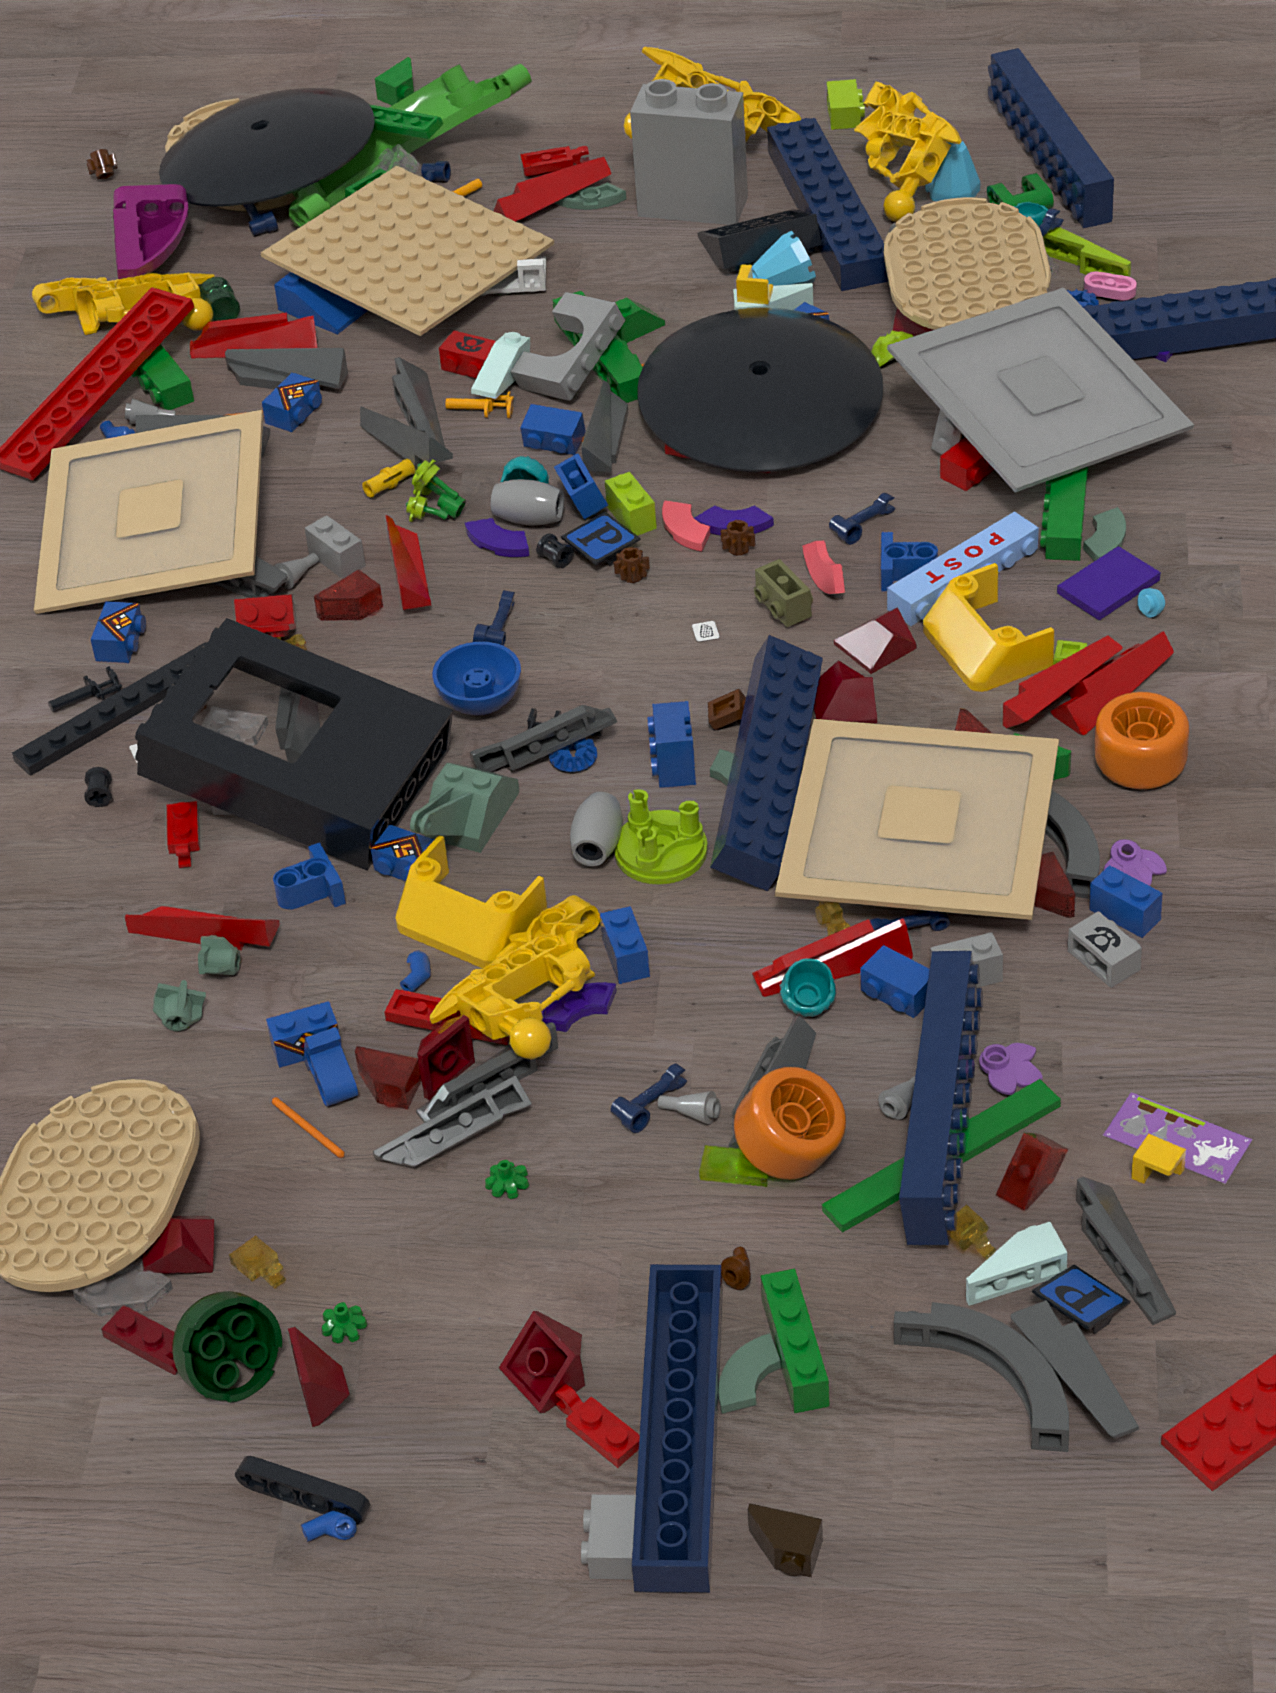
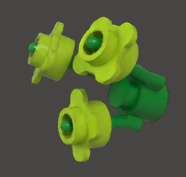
(424, 483)

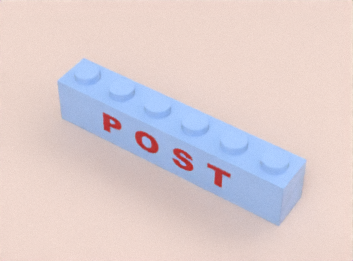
(999, 544)

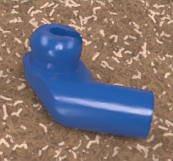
(110, 431)
(419, 973)
(330, 1524)

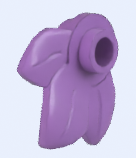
(1139, 864)
(1009, 1066)

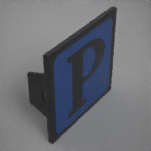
(601, 539)
(1081, 1298)

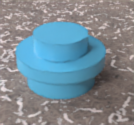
(1151, 602)

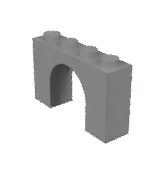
(564, 374)

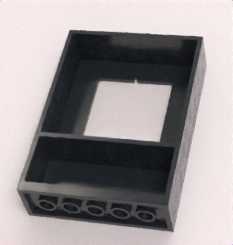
(346, 783)

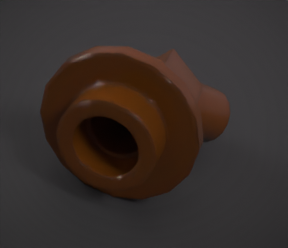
(736, 1269)

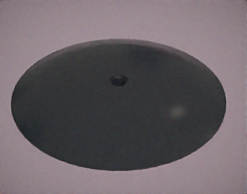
(268, 146)
(760, 389)

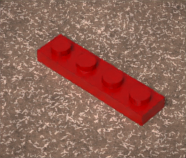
(415, 1011)

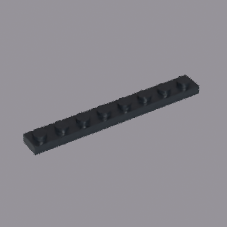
(101, 717)

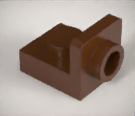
(726, 709)

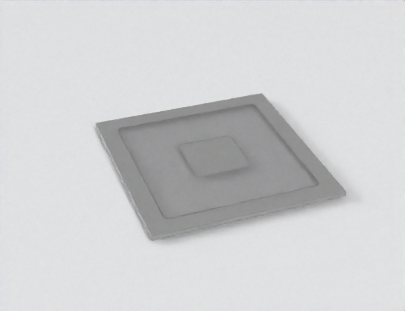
(1039, 388)

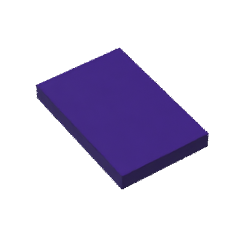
(1108, 583)

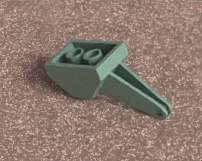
(465, 806)

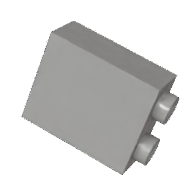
(689, 152)

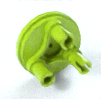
(660, 843)

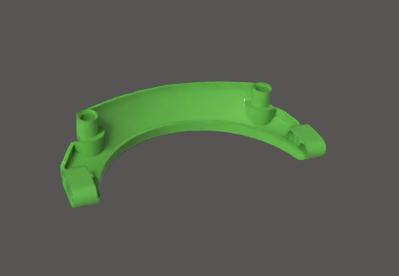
(448, 97)

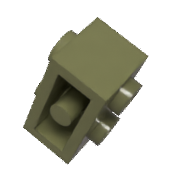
(783, 593)

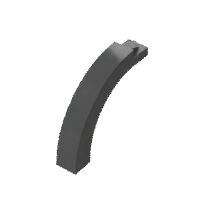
(1076, 843)
(1002, 1350)

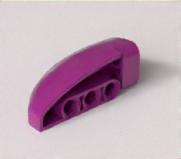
(147, 226)

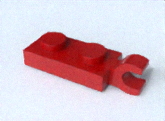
(552, 159)
(183, 831)
(598, 1426)

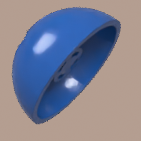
(477, 677)

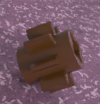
(102, 164)
(737, 537)
(631, 565)

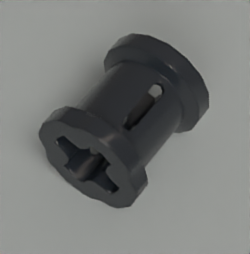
(555, 550)
(98, 789)

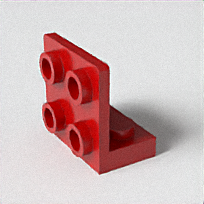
(267, 614)

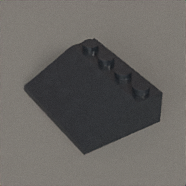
(750, 239)

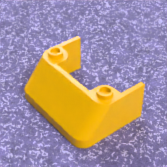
(970, 647)
(459, 922)

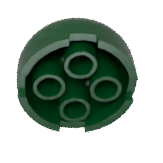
(224, 1329)

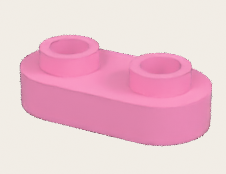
(1110, 285)

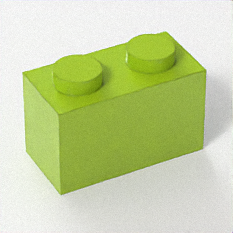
(844, 104)
(630, 503)

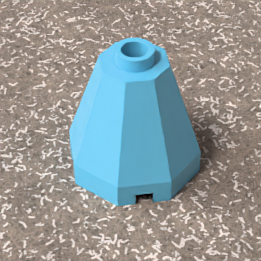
(955, 176)
(785, 263)

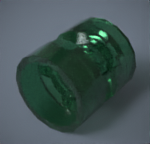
(221, 297)

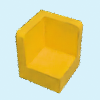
(752, 289)
(1158, 1156)

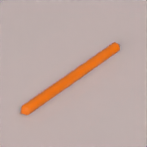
(308, 1127)

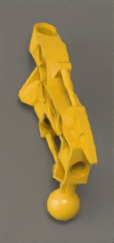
(759, 108)
(895, 126)
(111, 300)
(533, 957)

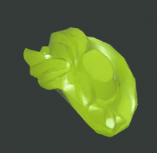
(880, 350)

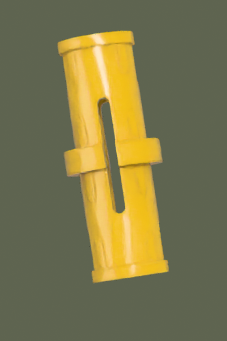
(382, 481)

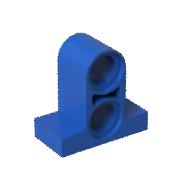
(902, 558)
(309, 881)
(329, 1067)

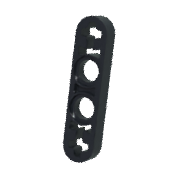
(301, 1488)

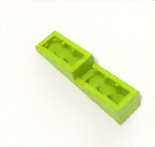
(1081, 252)

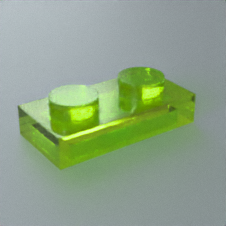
(729, 1166)

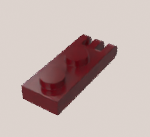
(141, 1337)

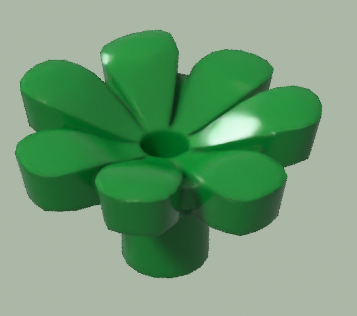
(507, 1178)
(343, 1322)

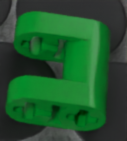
(1033, 188)

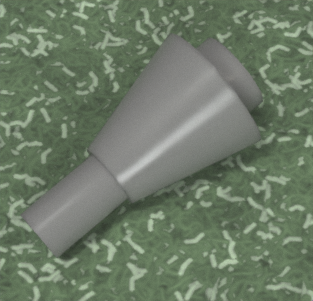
(140, 408)
(296, 569)
(897, 1100)
(699, 1106)

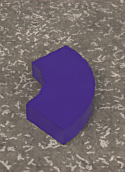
(719, 518)
(504, 542)
(590, 1000)

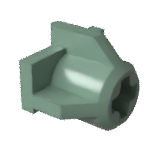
(218, 956)
(178, 1005)

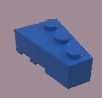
(672, 744)

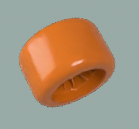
(1141, 740)
(789, 1123)

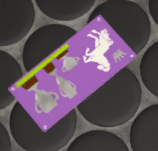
(1208, 1147)

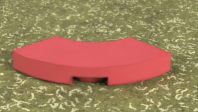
(683, 527)
(822, 569)

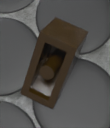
(786, 1538)

